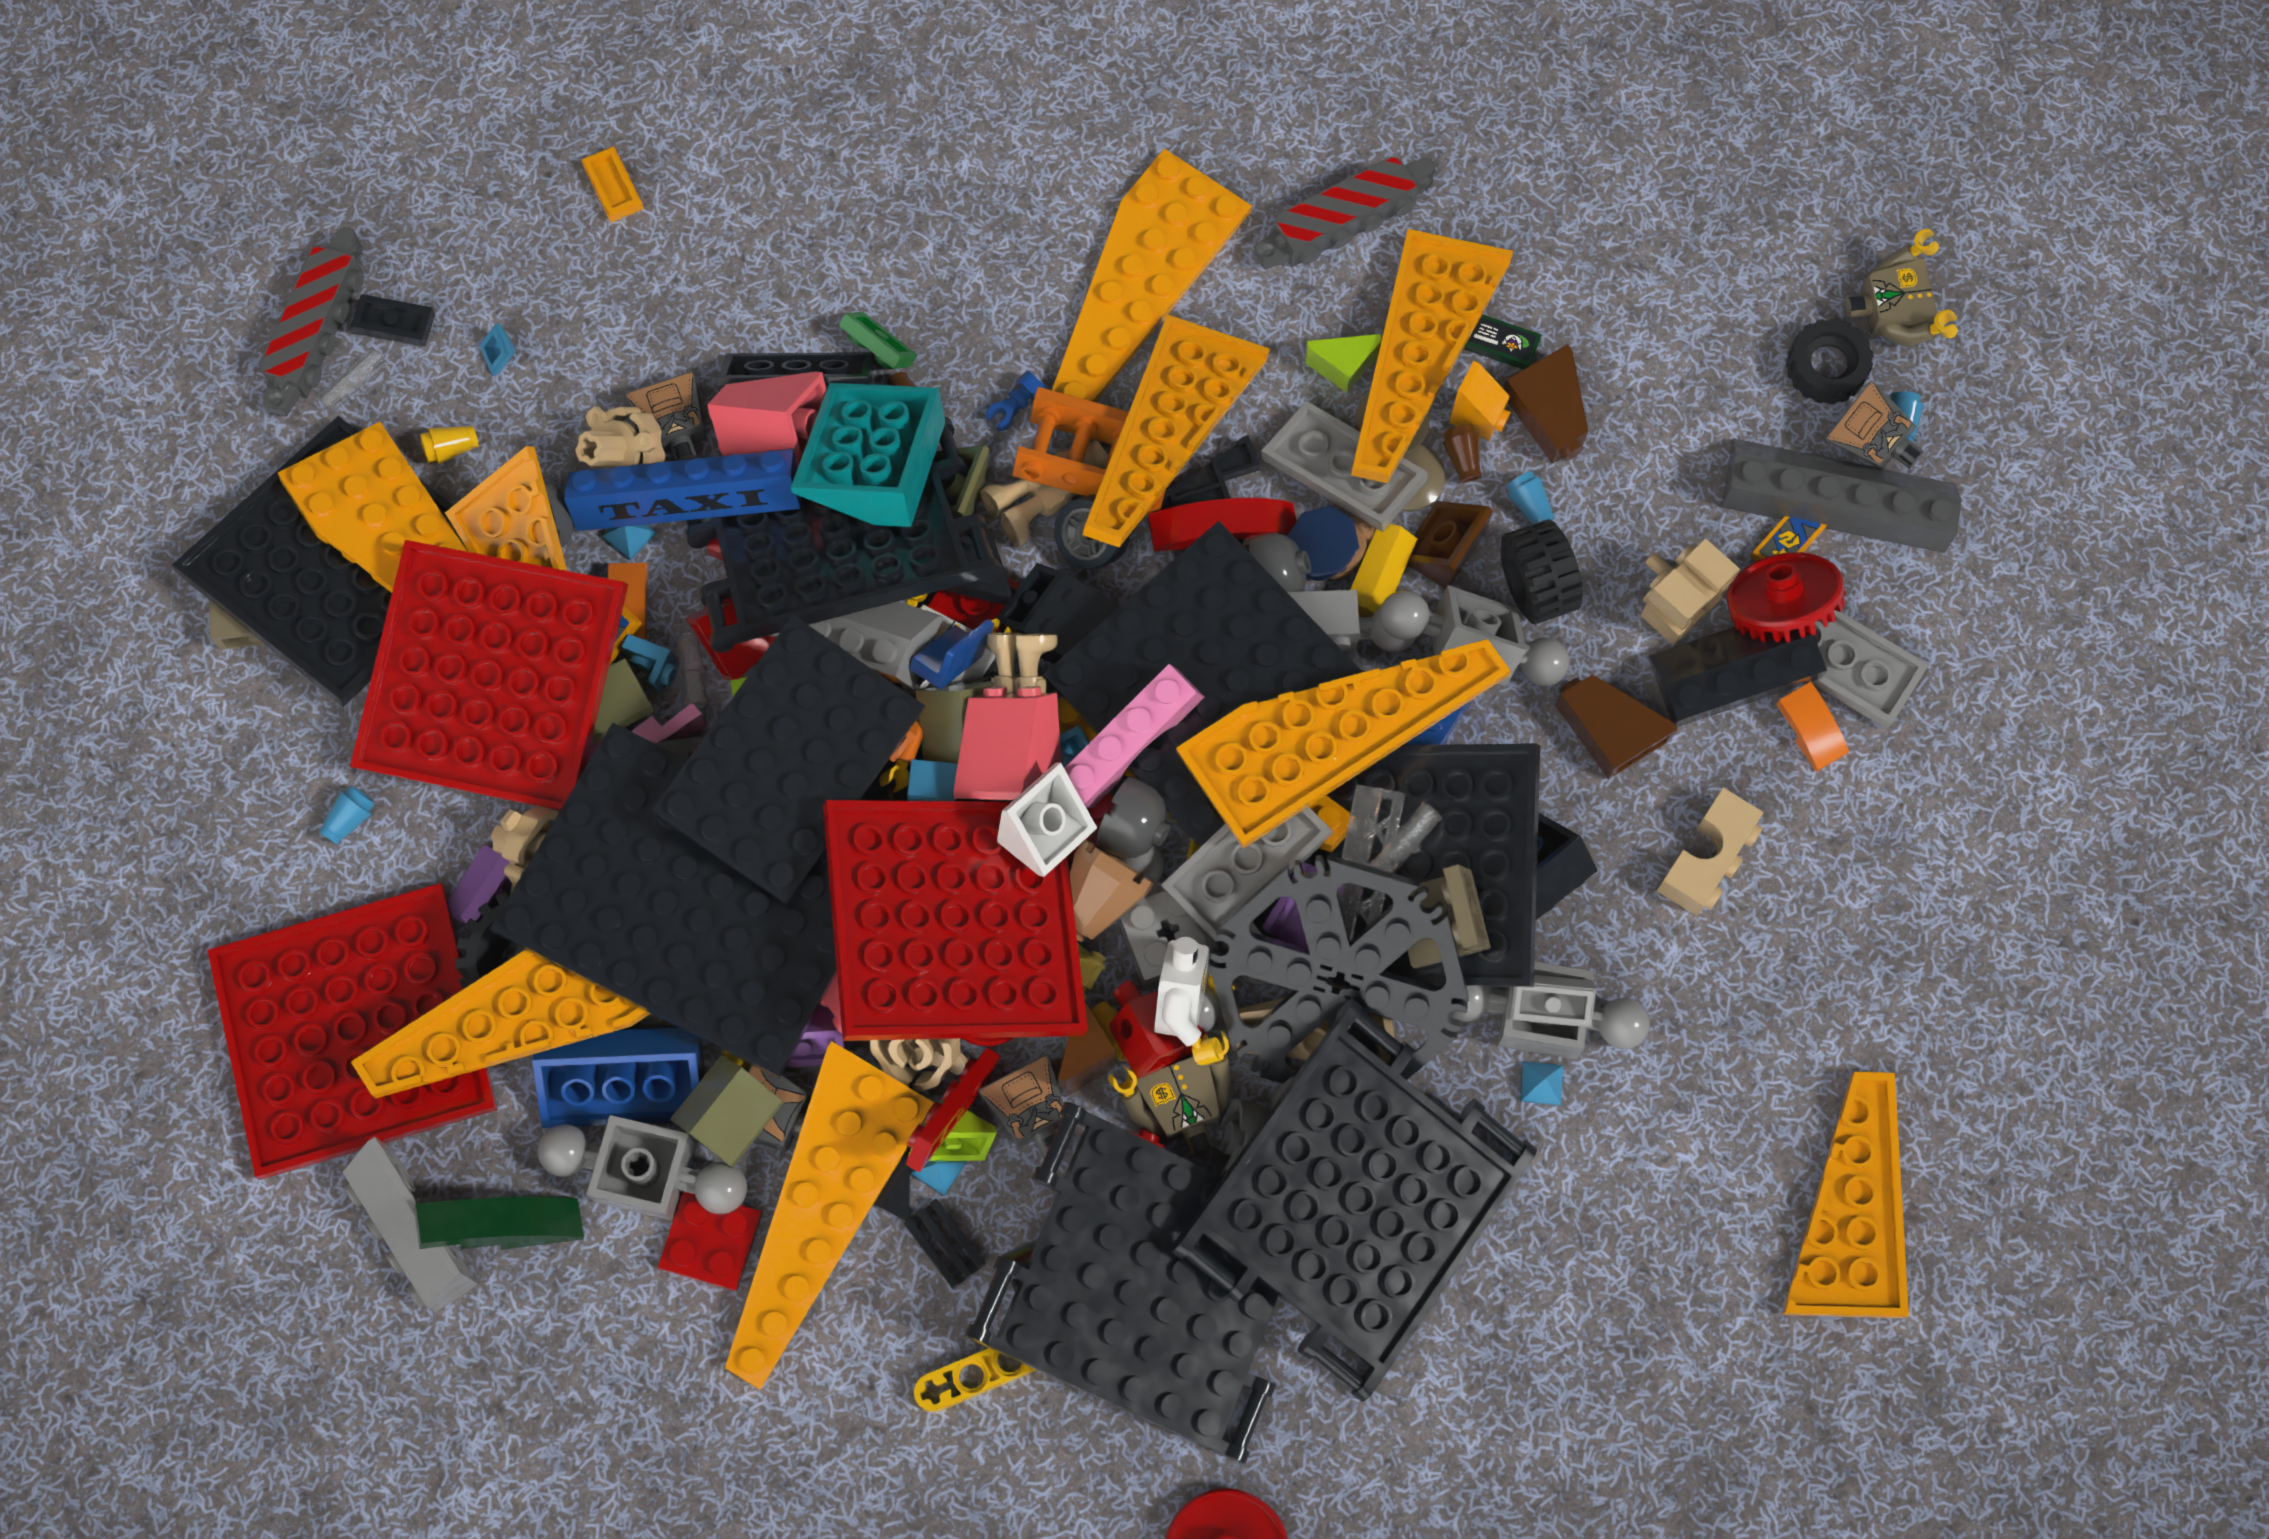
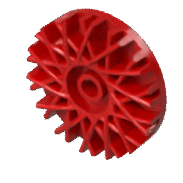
(1785, 595)
(1226, 1515)

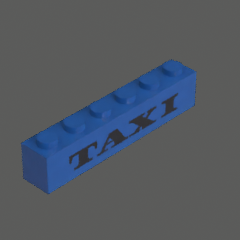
(682, 490)

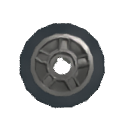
(1079, 549)

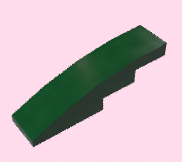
(498, 1221)

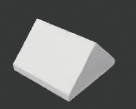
(1045, 822)

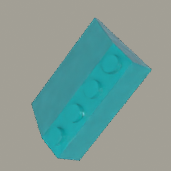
(871, 451)

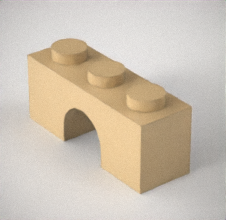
(1694, 880)

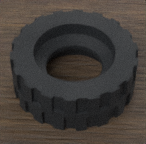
(1834, 334)

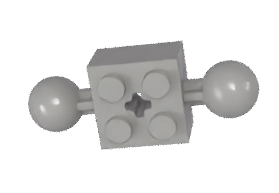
(1339, 618)
(1470, 618)
(1147, 920)
(1621, 1022)
(629, 1144)

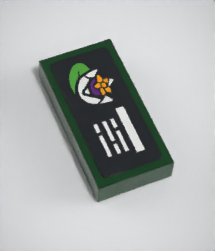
(1503, 342)

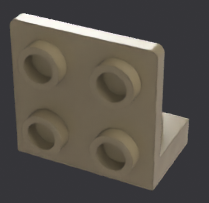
(1460, 897)

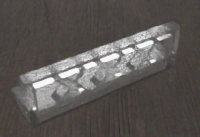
(1358, 848)

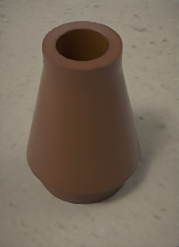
(1463, 450)

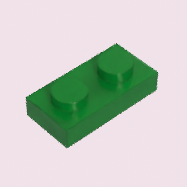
(869, 334)

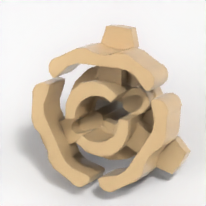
(616, 443)
(520, 837)
(920, 1054)

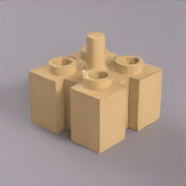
(1688, 590)

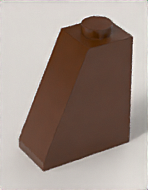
(1551, 404)
(1612, 724)

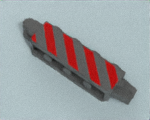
(1344, 211)
(310, 321)

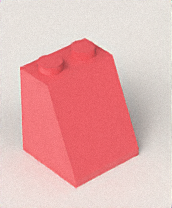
(767, 414)
(1007, 742)

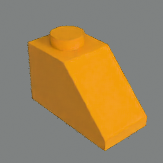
(1480, 403)

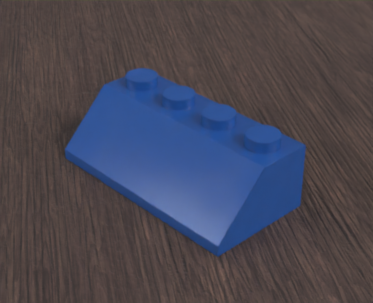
(618, 1074)

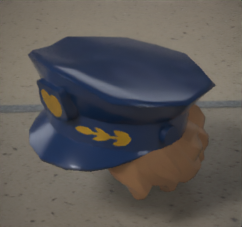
(1332, 542)

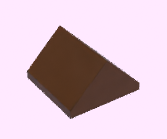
(1448, 540)
(1085, 1058)

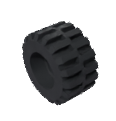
(1541, 571)

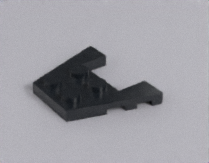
(1210, 480)

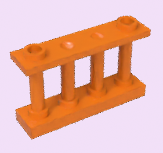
(1078, 417)

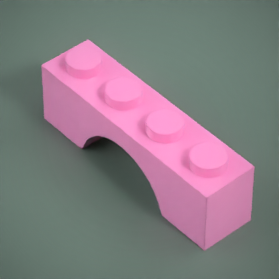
(1146, 717)

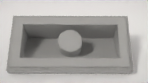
(1554, 1001)

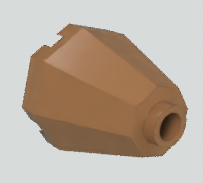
(1102, 889)

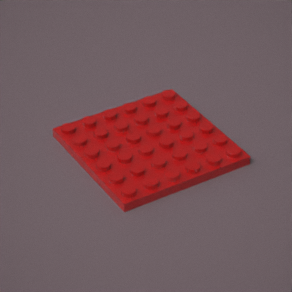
(489, 675)
(947, 926)
(318, 998)

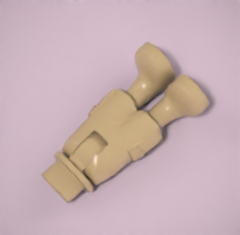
(1045, 499)
(1029, 651)

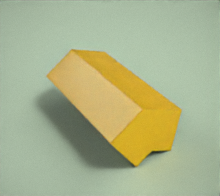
(1382, 567)

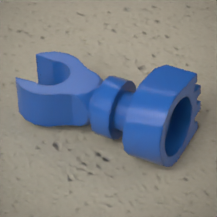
(1017, 399)

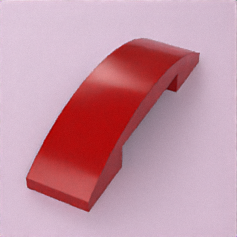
(1243, 517)

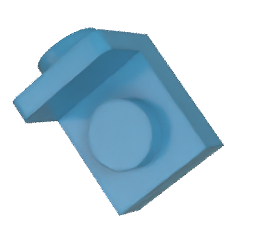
(647, 655)

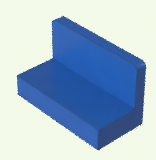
(951, 654)

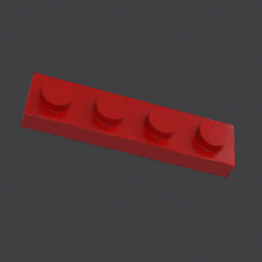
(945, 1116)

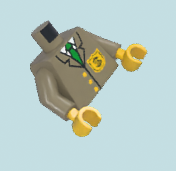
(1900, 298)
(1179, 1099)

